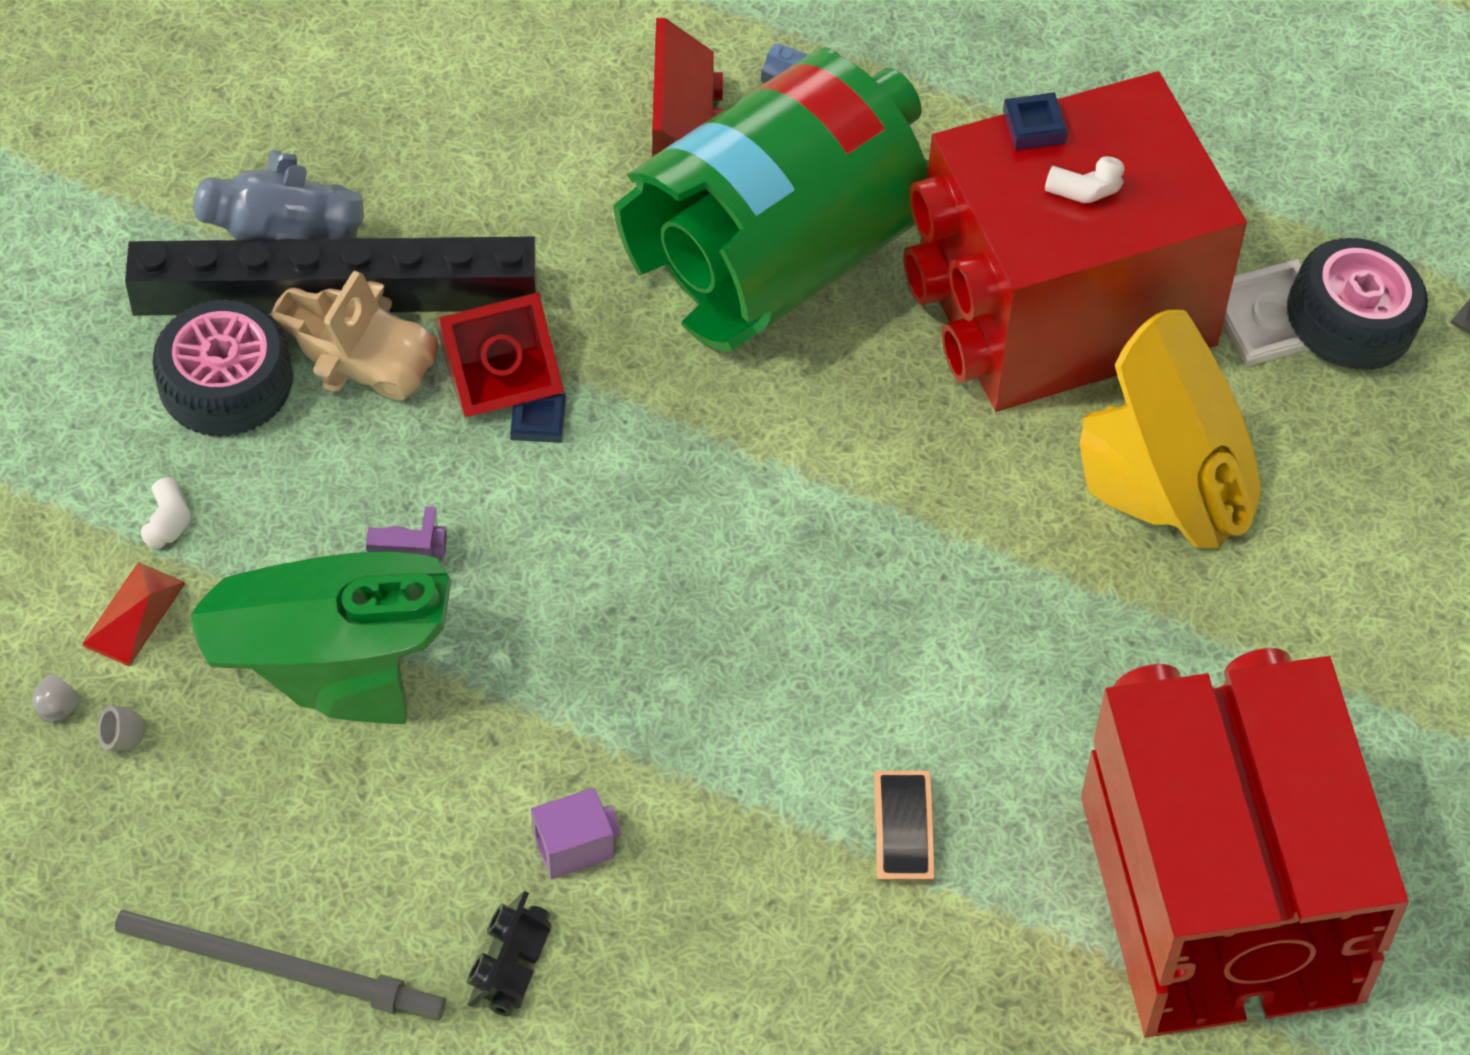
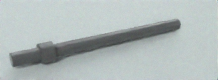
(384, 993)

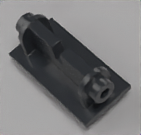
(515, 934)

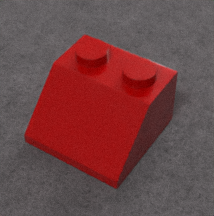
(499, 355)

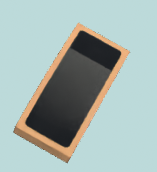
(903, 825)

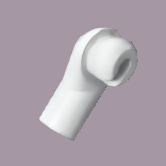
(1087, 187)
(170, 518)

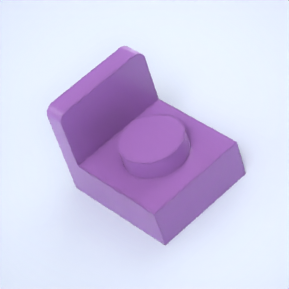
(428, 541)

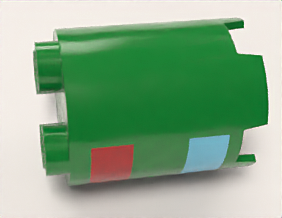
(777, 194)

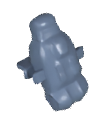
(279, 204)

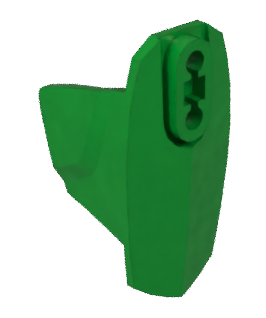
(328, 628)

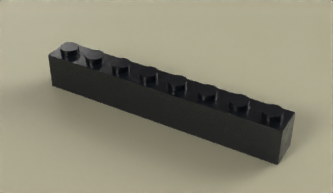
(415, 272)

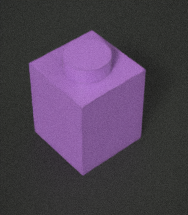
(574, 832)

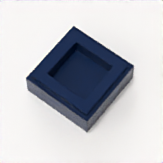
(1035, 121)
(539, 420)

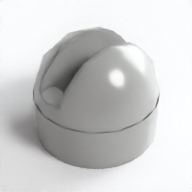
(54, 699)
(120, 728)

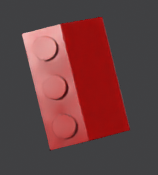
(682, 85)

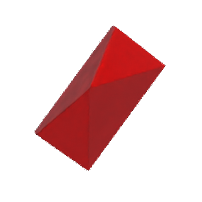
(133, 614)

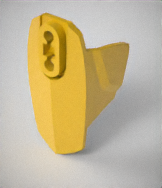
(1177, 439)

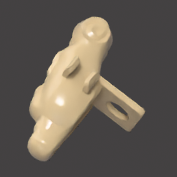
(357, 338)

